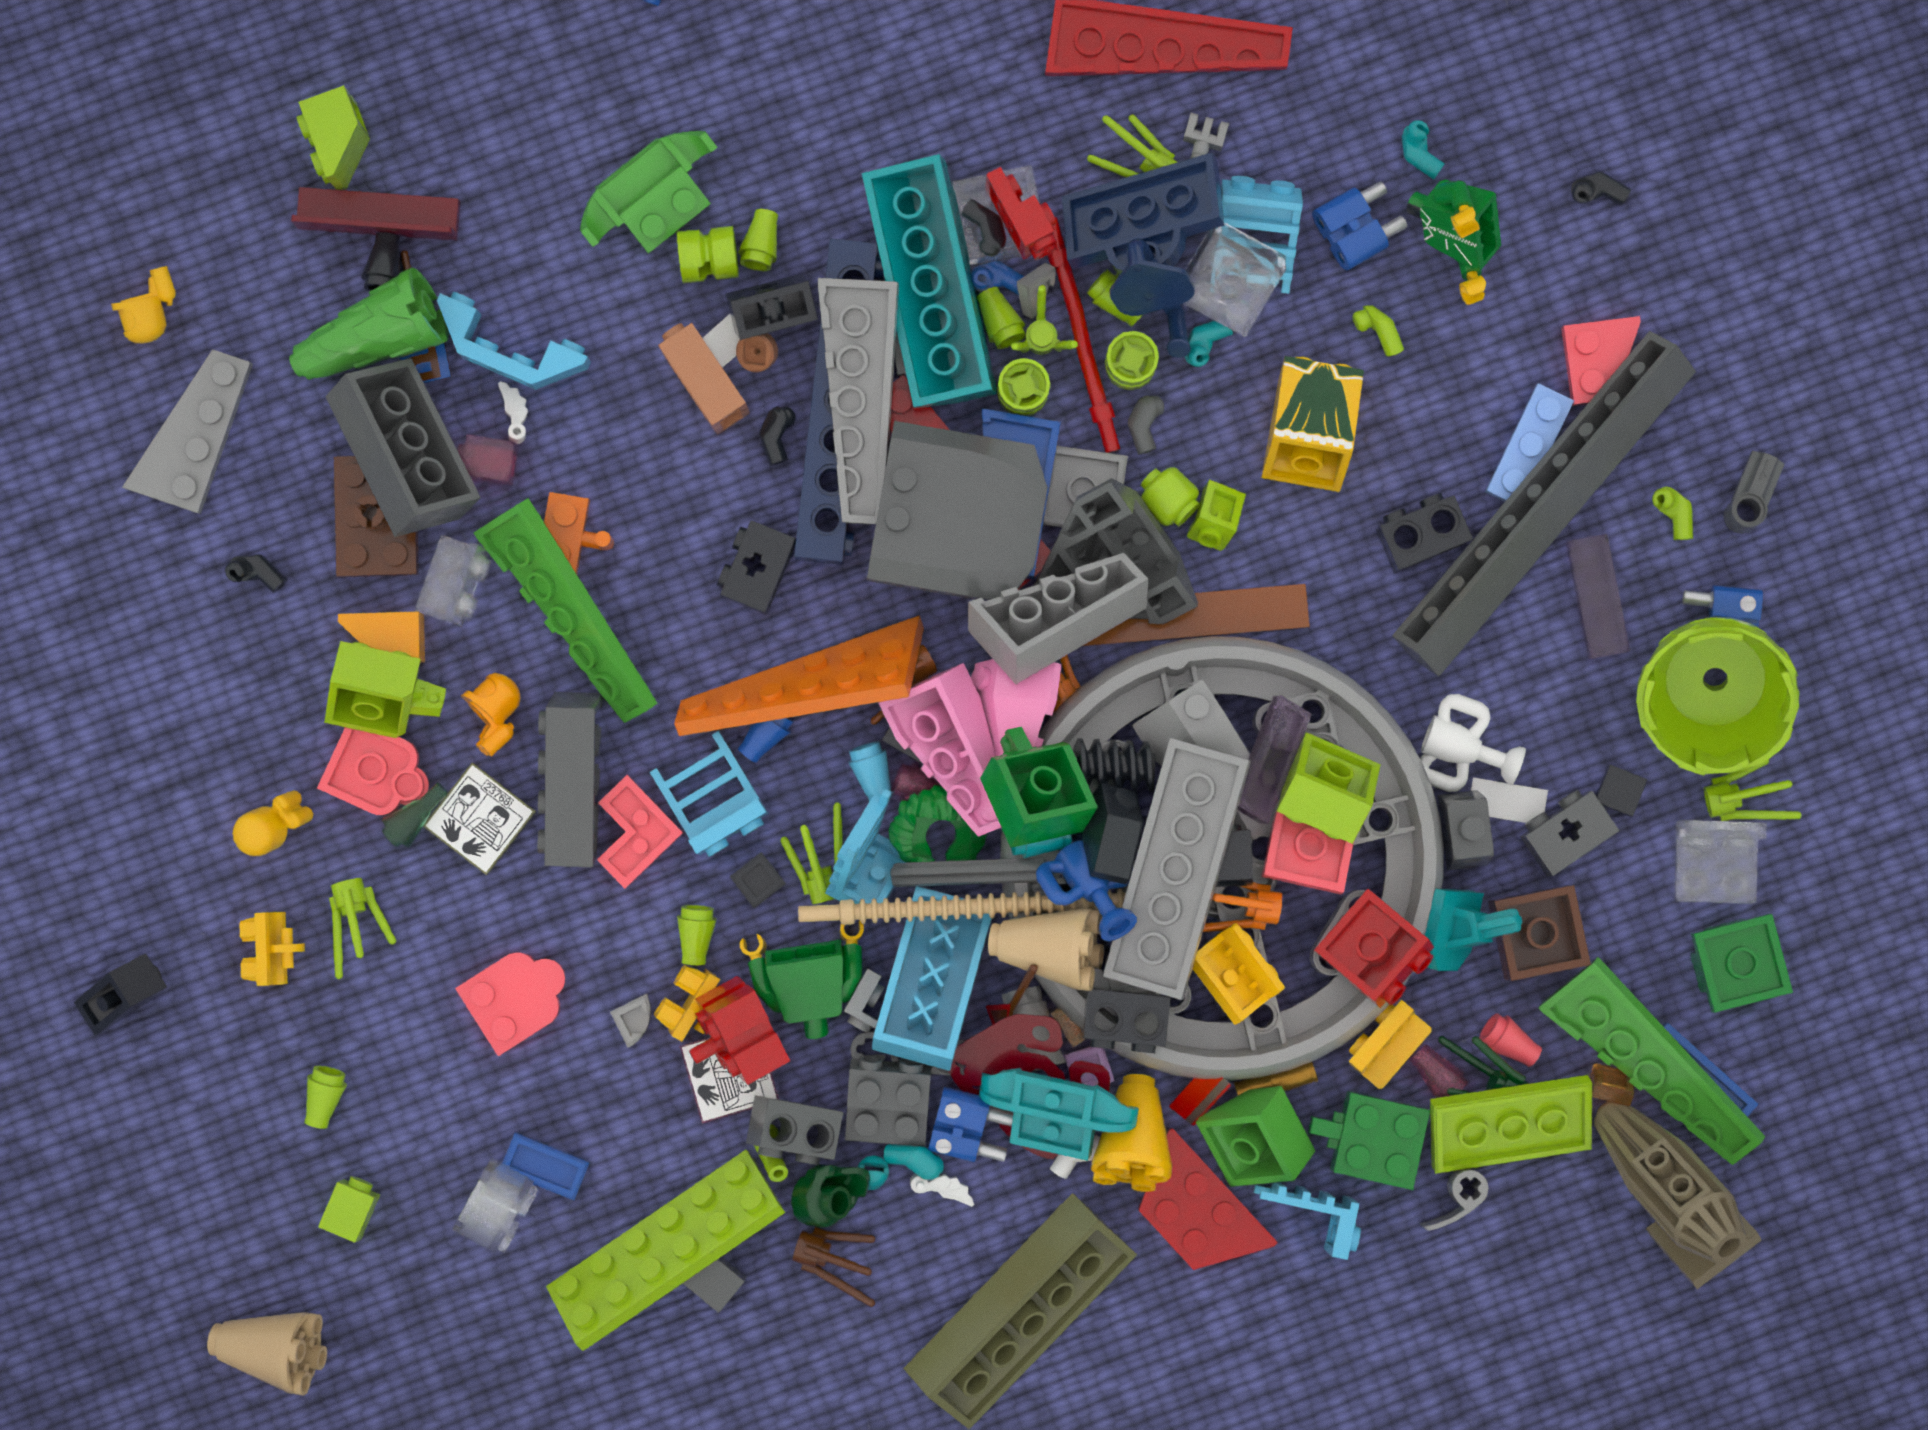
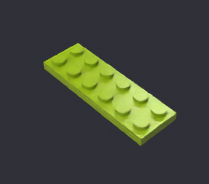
(664, 1250)

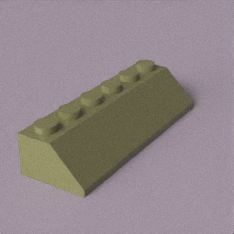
(1019, 1311)

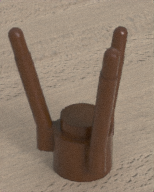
(814, 1251)

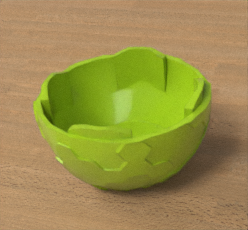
(1724, 724)

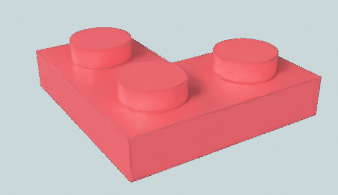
(646, 835)

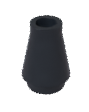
(383, 261)

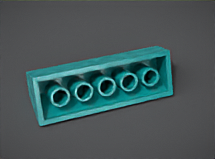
(937, 301)

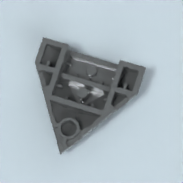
(1114, 522)

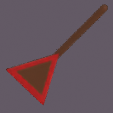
(1000, 1011)

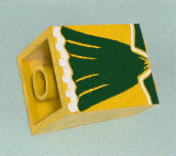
(1313, 423)

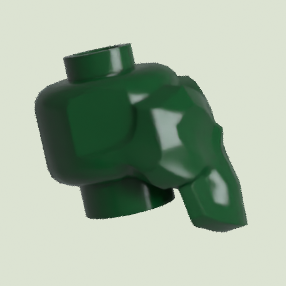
(828, 1194)

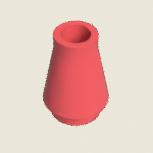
(1510, 1040)

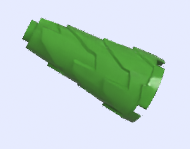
(385, 325)

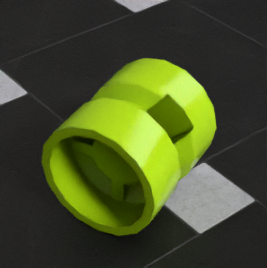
(707, 254)
(1131, 360)
(1023, 387)

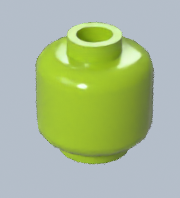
(1170, 496)

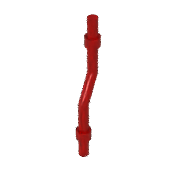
(1101, 410)

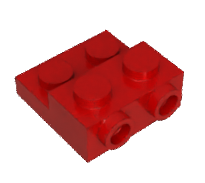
(1027, 220)
(1376, 949)

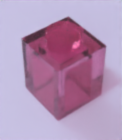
(489, 459)

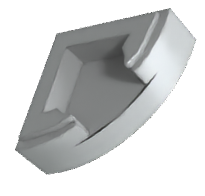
(1029, 286)
(633, 1019)

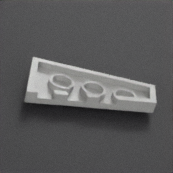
(191, 441)

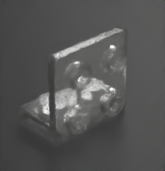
(452, 581)
(1717, 861)

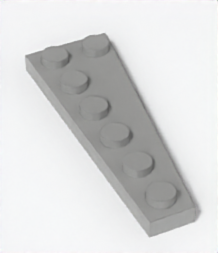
(859, 358)

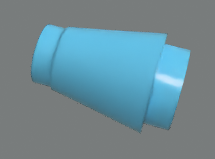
(871, 768)

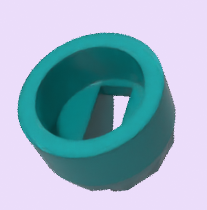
(877, 1178)

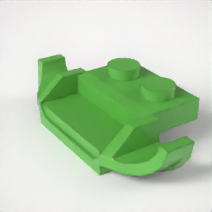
(650, 191)

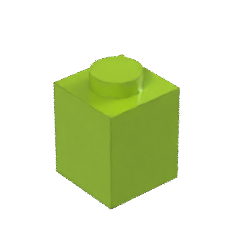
(349, 1209)

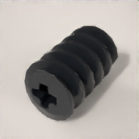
(1115, 764)

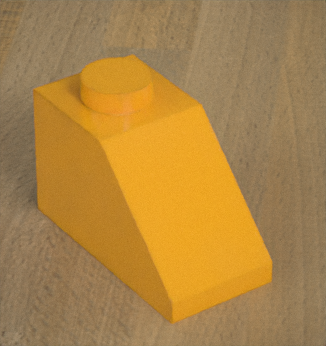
(388, 631)

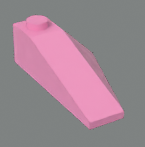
(1013, 704)
(951, 738)

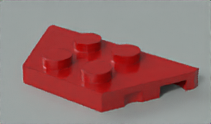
(1200, 1212)

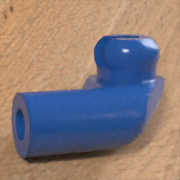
(995, 275)

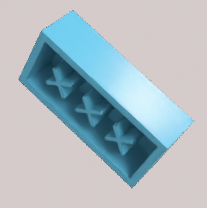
(931, 986)

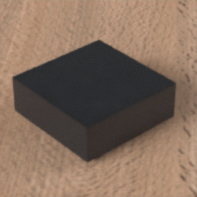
(1620, 790)
(758, 880)

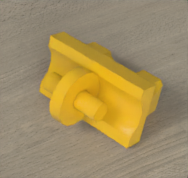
(272, 946)
(679, 1018)

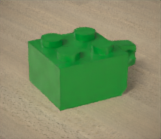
(1037, 790)
(1375, 1139)

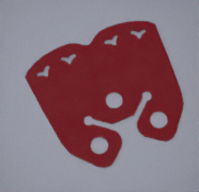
(997, 1051)

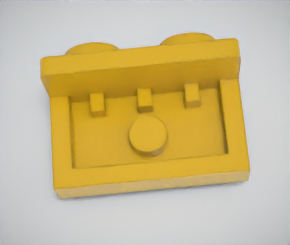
(1236, 973)
(1389, 1045)

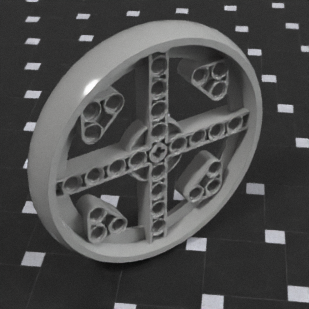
(1347, 719)

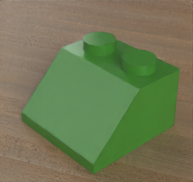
(1257, 1138)

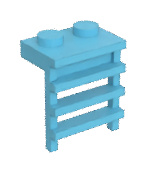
(1265, 209)
(737, 814)
(865, 858)
(1342, 1231)

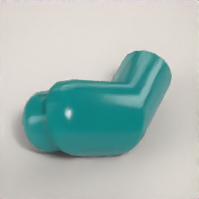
(1202, 339)
(916, 1158)

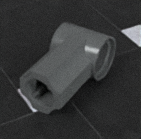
(1754, 490)

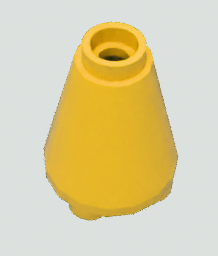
(1137, 1154)

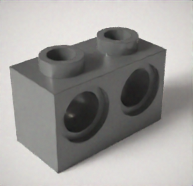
(795, 1123)

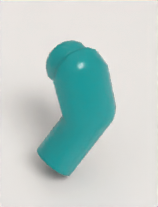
(1416, 149)

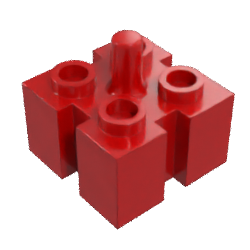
(738, 1032)

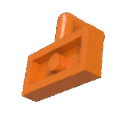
(567, 522)

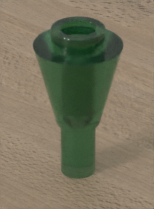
(406, 823)

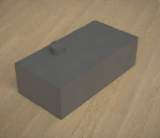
(402, 447)

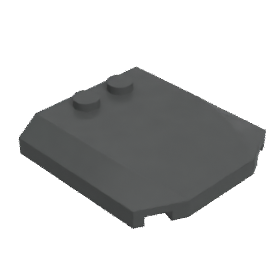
(957, 513)

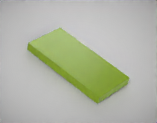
(1511, 1124)

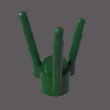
(1498, 1079)

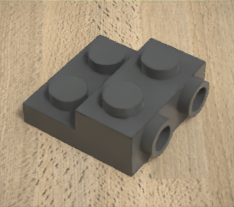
(887, 1101)

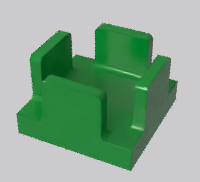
(1740, 963)

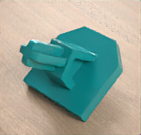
(1459, 925)

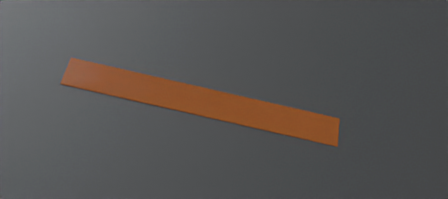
(1222, 614)

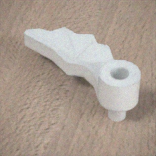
(516, 410)
(946, 1186)

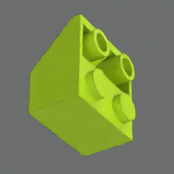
(337, 132)

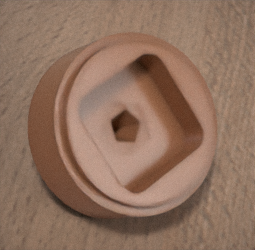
(757, 352)

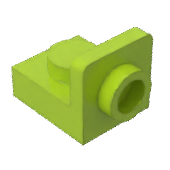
(1217, 516)

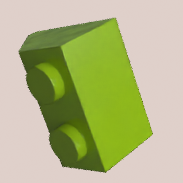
(1329, 788)

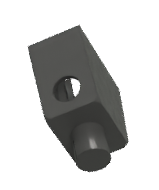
(1465, 829)

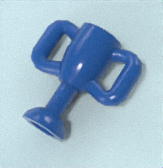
(1073, 866)

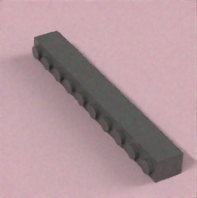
(1544, 503)

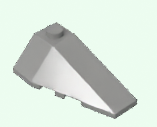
(1198, 720)

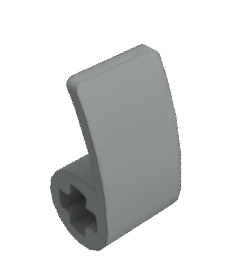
(1466, 1202)

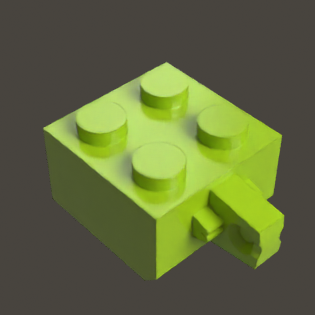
(378, 690)

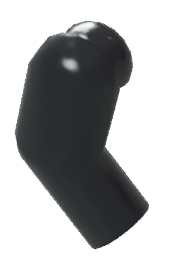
(1599, 185)
(990, 227)
(772, 430)
(254, 568)

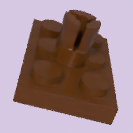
(361, 532)

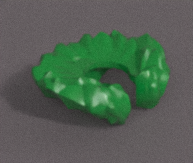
(916, 815)

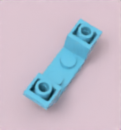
(557, 363)

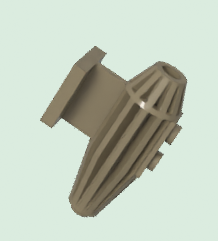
(1691, 1208)

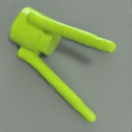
(1155, 158)
(1041, 334)
(1723, 798)
(818, 876)
(349, 900)

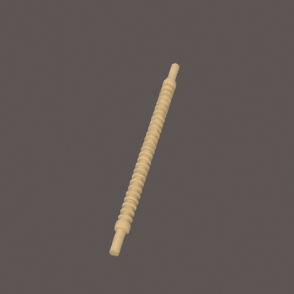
(848, 911)

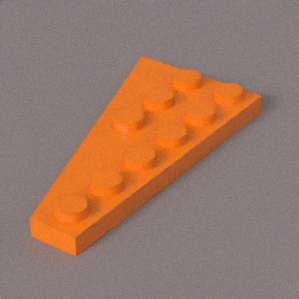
(842, 676)

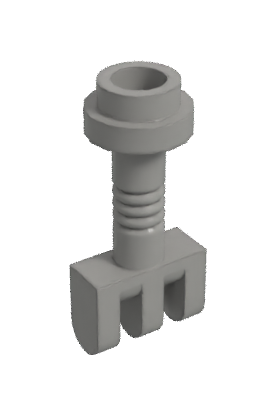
(1203, 139)

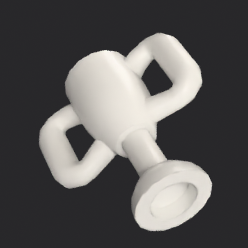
(1462, 746)

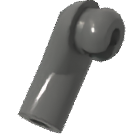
(1140, 421)

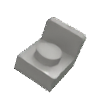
(866, 993)

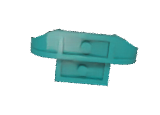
(1055, 1112)

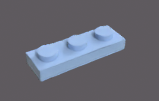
(1530, 440)

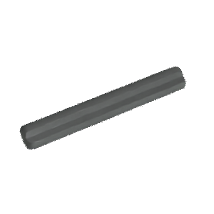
(965, 872)

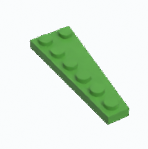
(526, 548)
(1626, 1034)

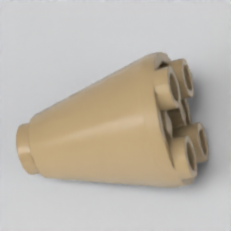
(1056, 942)
(272, 1348)

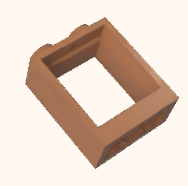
(703, 377)

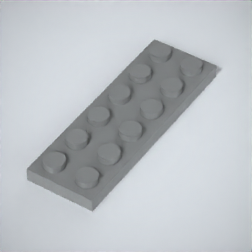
(1177, 867)

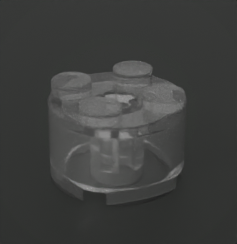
(493, 1206)

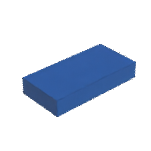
(546, 1165)

